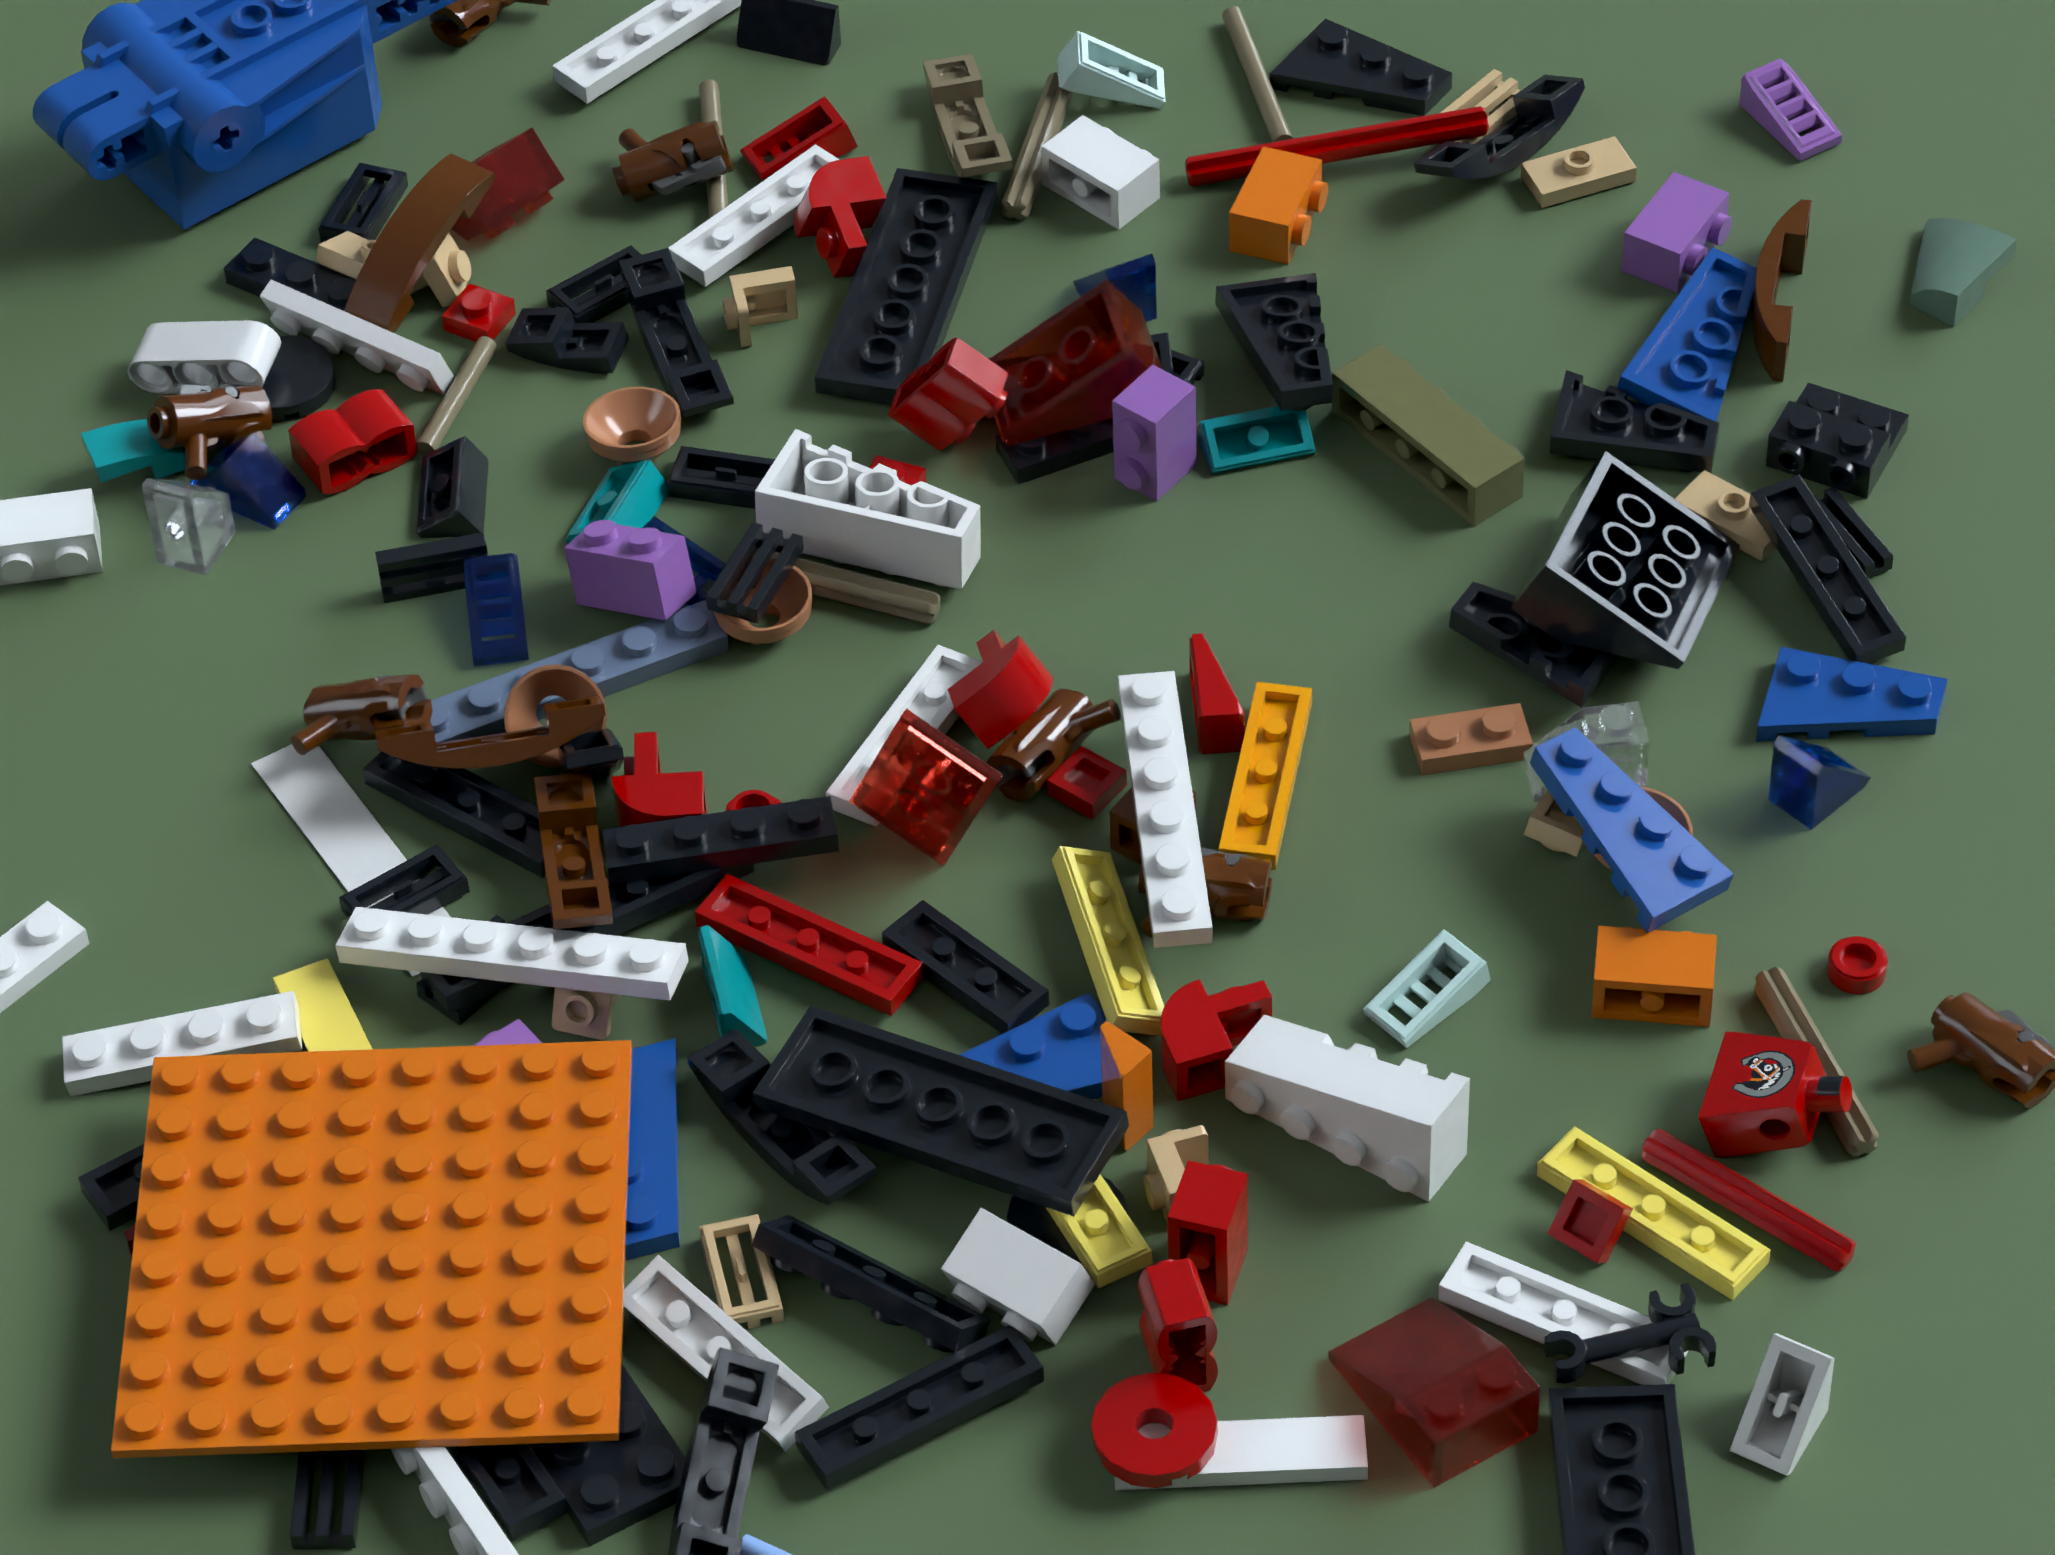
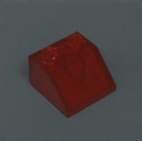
(522, 181)

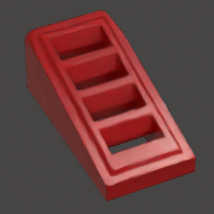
(813, 125)
(1215, 705)

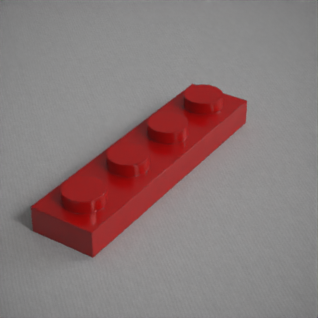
(810, 944)

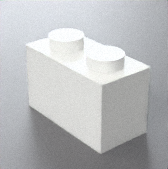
(1100, 172)
(49, 537)
(1017, 1278)

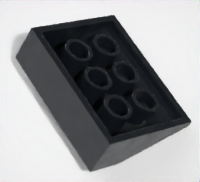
(1626, 569)

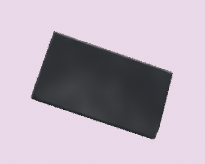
(790, 29)
(452, 491)

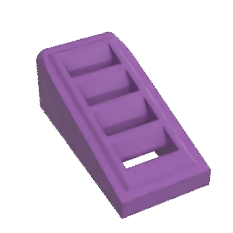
(1777, 83)

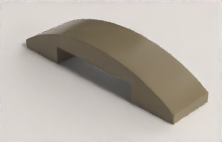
(964, 117)

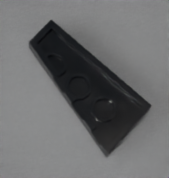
(1282, 336)

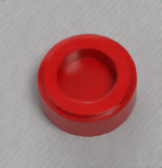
(1857, 965)

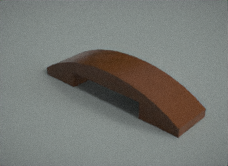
(413, 237)
(1781, 252)
(563, 723)
(572, 851)

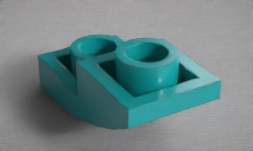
(127, 448)

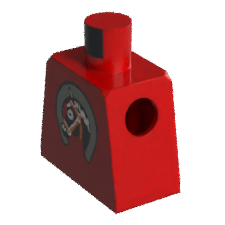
(1767, 1095)

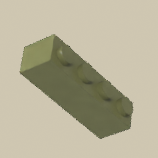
(1428, 434)

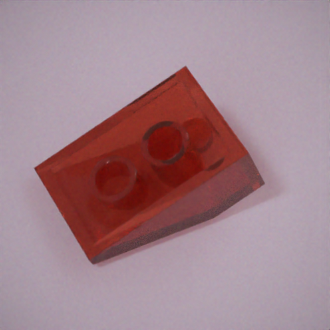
(1073, 365)
(926, 787)
(1441, 1388)

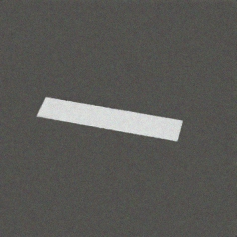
(332, 817)

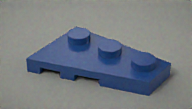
(1837, 694)

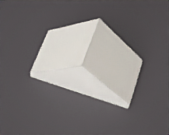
(1785, 1405)

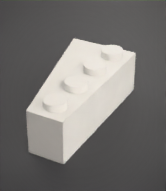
(868, 515)
(1353, 1104)

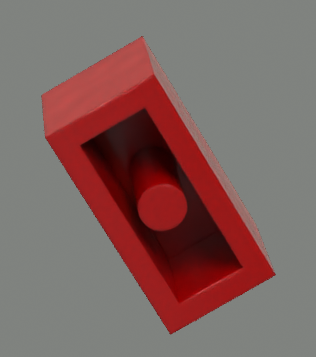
(1210, 1225)

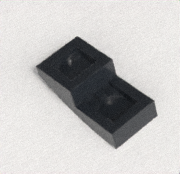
(557, 341)

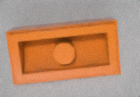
(1127, 1080)

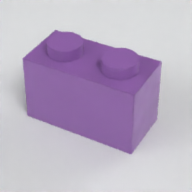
(1676, 232)
(1154, 432)
(630, 569)

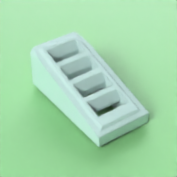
(1109, 73)
(1440, 952)

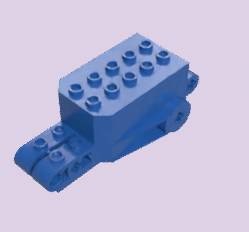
(221, 93)

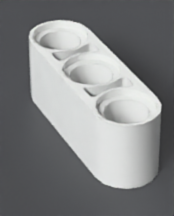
(203, 355)

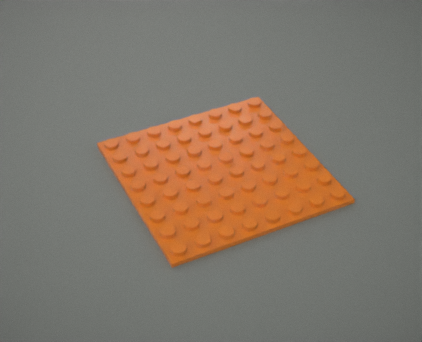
(378, 1251)

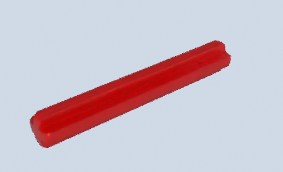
(1748, 1200)

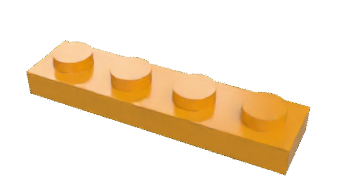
(1266, 771)

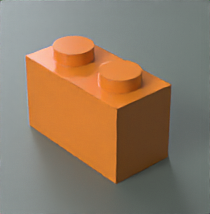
(1277, 205)
(1654, 976)

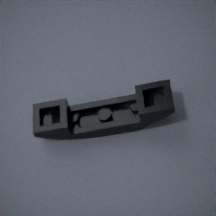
(1540, 115)
(672, 334)
(801, 1154)
(722, 1455)

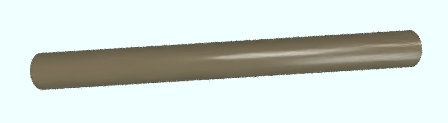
(1256, 74)
(710, 111)

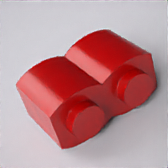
(949, 395)
(352, 441)
(1178, 1322)

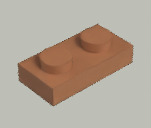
(1470, 738)

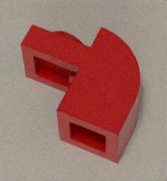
(836, 207)
(1001, 689)
(654, 796)
(1203, 1029)

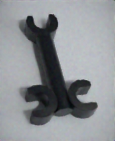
(1670, 1326)

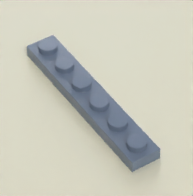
(611, 662)

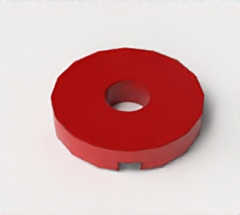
(1148, 1400)

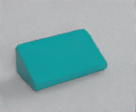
(1254, 438)
(626, 496)
(730, 987)

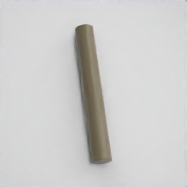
(456, 395)

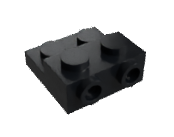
(1835, 439)

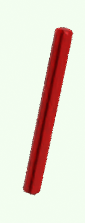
(1345, 144)

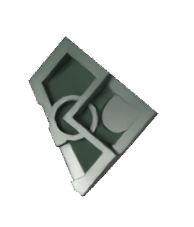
(1955, 265)

